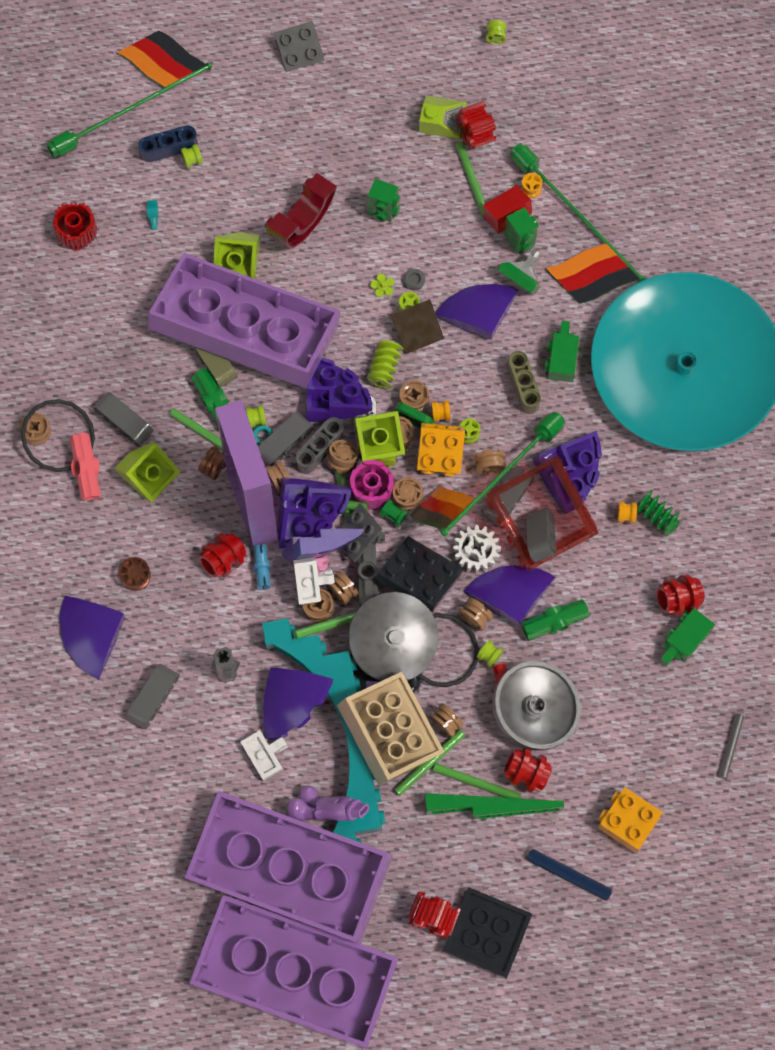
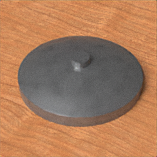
(393, 636)
(536, 705)

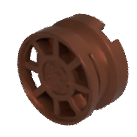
(212, 463)
(134, 573)

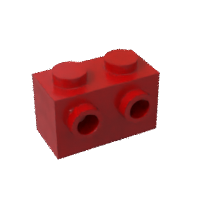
(504, 205)

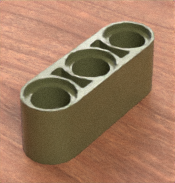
(219, 367)
(520, 373)

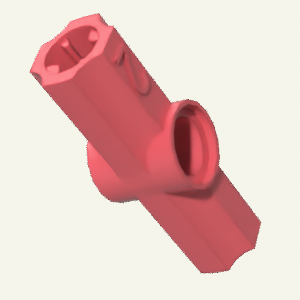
(85, 466)

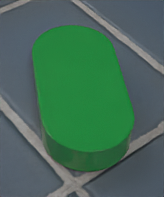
(413, 415)

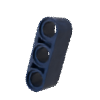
(159, 150)

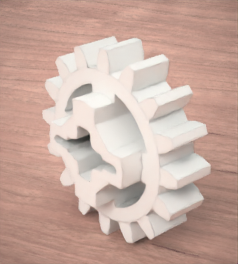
(485, 544)

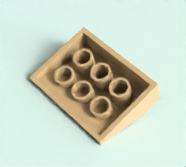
(390, 728)

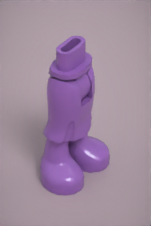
(331, 808)

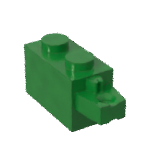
(563, 354)
(687, 637)

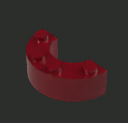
(303, 215)

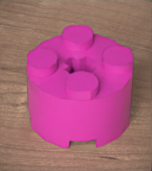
(372, 472)

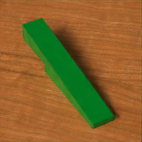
(488, 807)

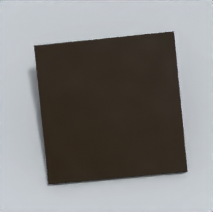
(417, 326)

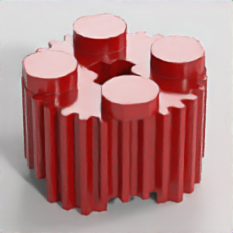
(476, 125)
(74, 225)
(433, 914)

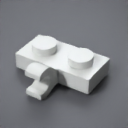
(309, 579)
(263, 754)

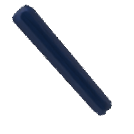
(569, 874)

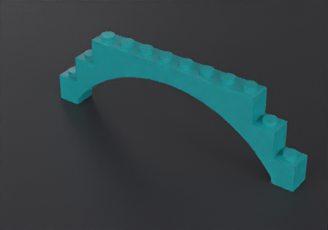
(340, 667)

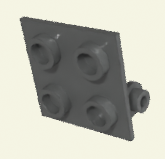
(299, 46)
(371, 532)

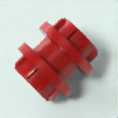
(219, 557)
(680, 595)
(528, 770)

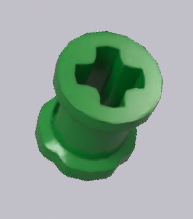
(393, 513)

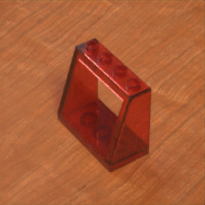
(505, 521)

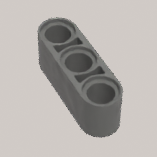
(124, 418)
(323, 436)
(284, 438)
(511, 496)
(541, 534)
(152, 695)

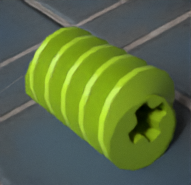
(382, 364)

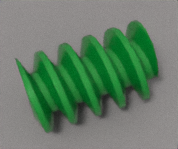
(659, 514)

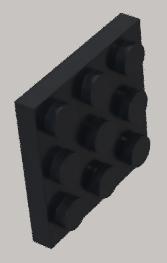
(420, 573)
(487, 933)

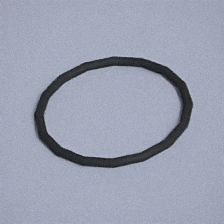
(48, 402)
(476, 651)

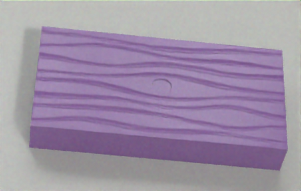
(244, 320)
(247, 473)
(289, 867)
(294, 972)

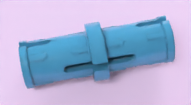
(261, 567)

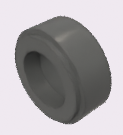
(414, 279)

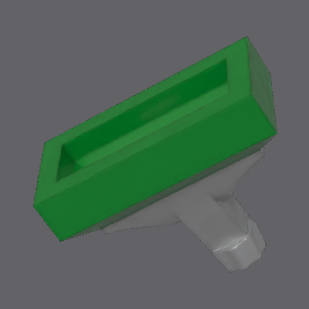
(523, 272)

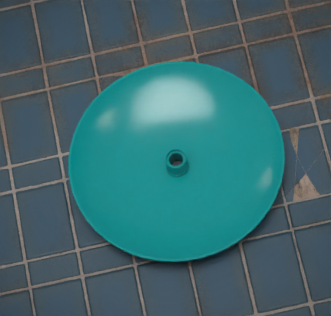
(693, 321)

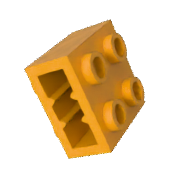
(440, 449)
(629, 819)

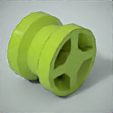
(496, 32)
(191, 156)
(408, 299)
(256, 416)
(470, 426)
(490, 653)

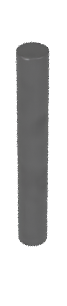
(731, 746)

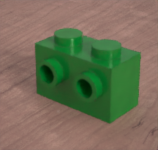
(383, 201)
(521, 230)

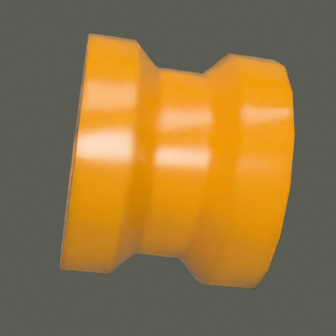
(532, 180)
(440, 411)
(627, 512)

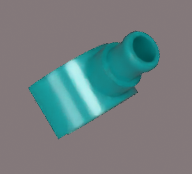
(152, 213)
(261, 429)

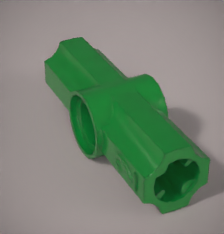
(211, 394)
(555, 619)

